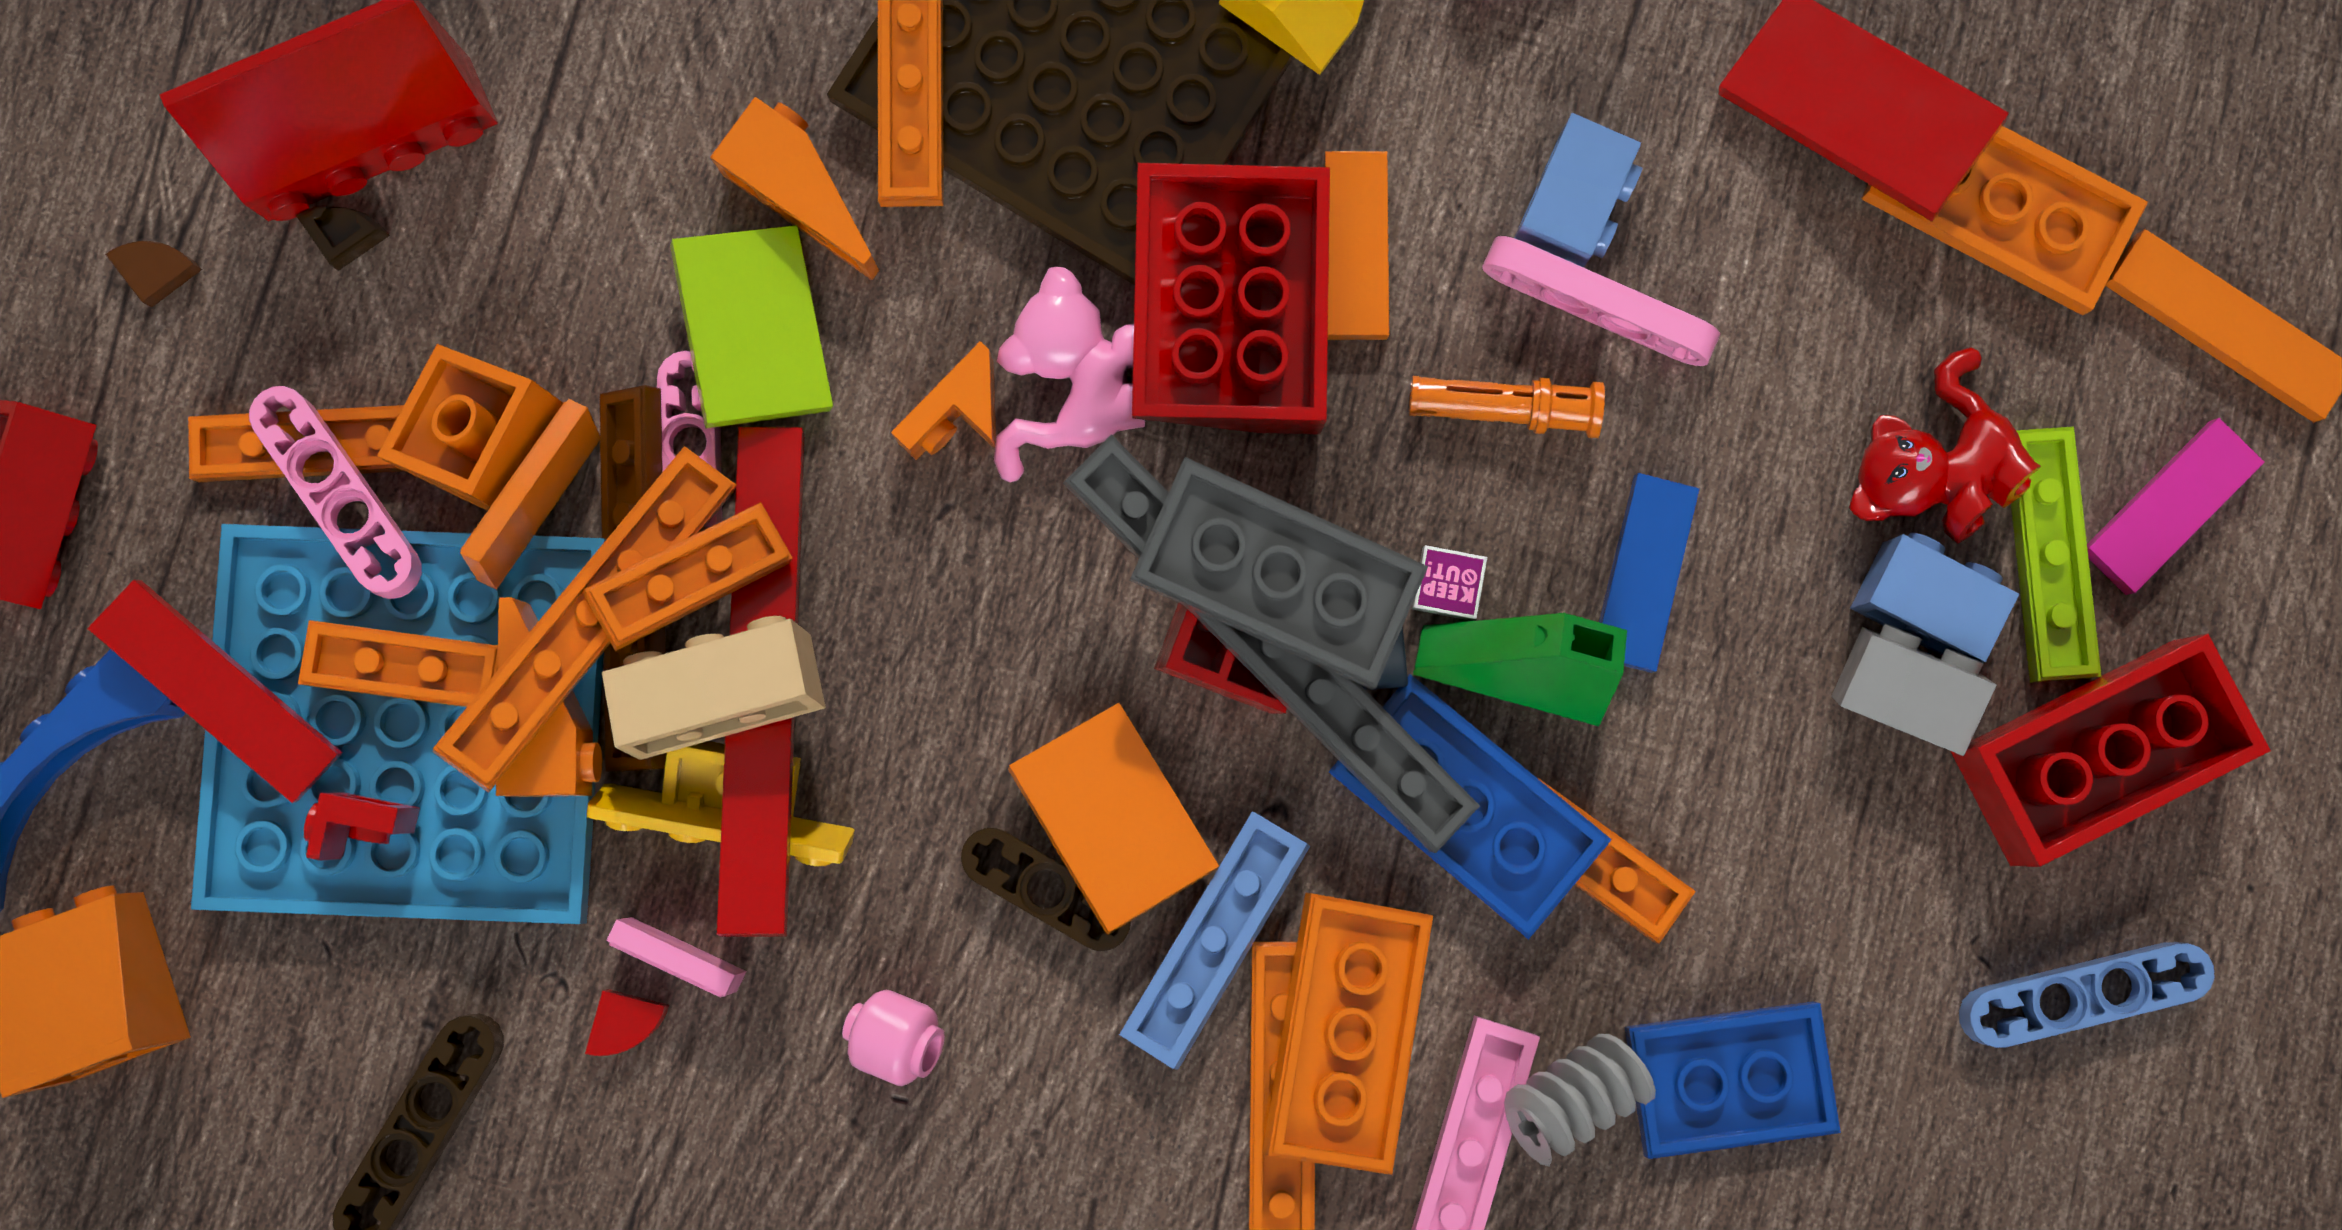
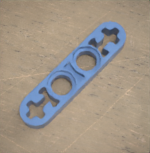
(2087, 1000)

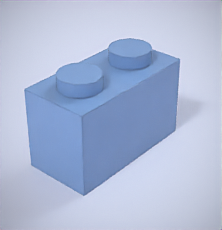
(1578, 191)
(1935, 597)

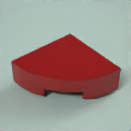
(623, 1022)

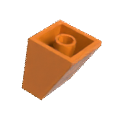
(83, 992)

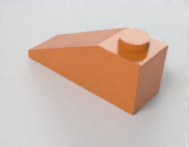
(779, 167)
(562, 753)

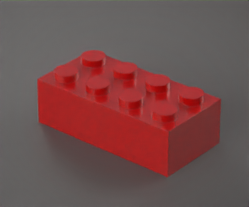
(2110, 751)

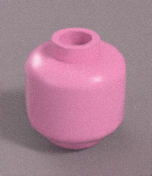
(893, 1037)

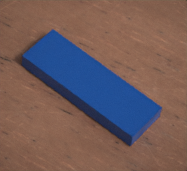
(1648, 566)

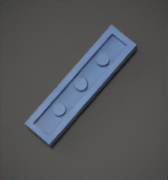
(1214, 940)

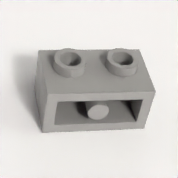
(1914, 689)

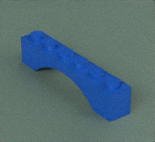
(97, 707)

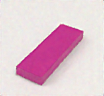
(2172, 506)

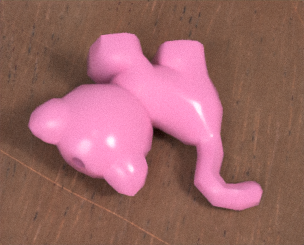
(1063, 339)

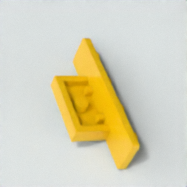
(692, 807)

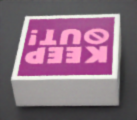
(1450, 583)

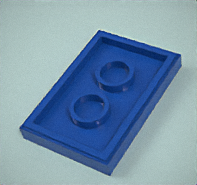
(1735, 1080)

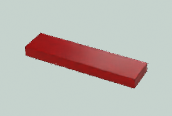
(215, 690)

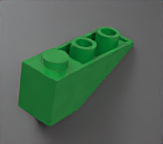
(1533, 661)

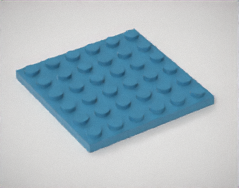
(469, 848)

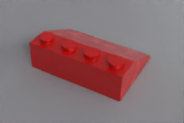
(334, 108)
(1232, 296)

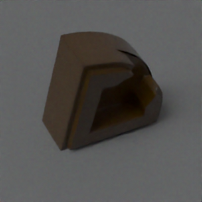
(341, 233)

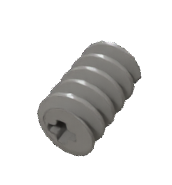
(1576, 1096)

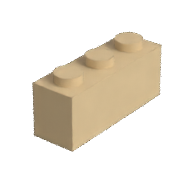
(712, 687)

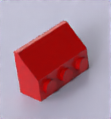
(39, 478)

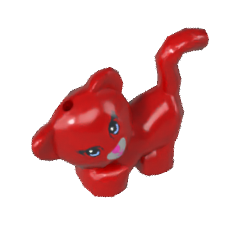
(1911, 471)

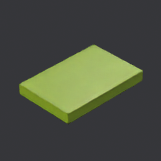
(751, 326)

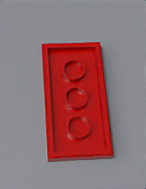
(1863, 104)

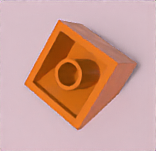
(468, 426)

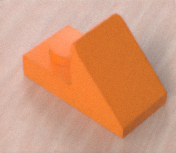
(963, 392)

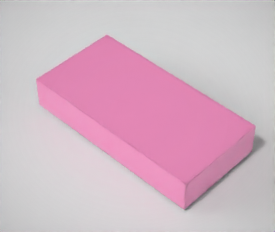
(675, 957)

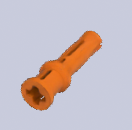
(1536, 405)

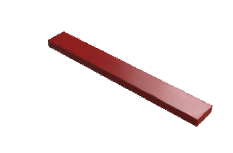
(761, 759)

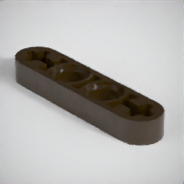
(413, 1125)

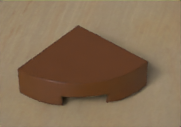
(152, 269)

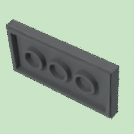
(1279, 573)

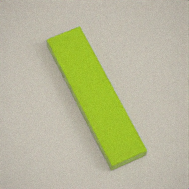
(2055, 562)

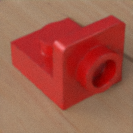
(366, 817)

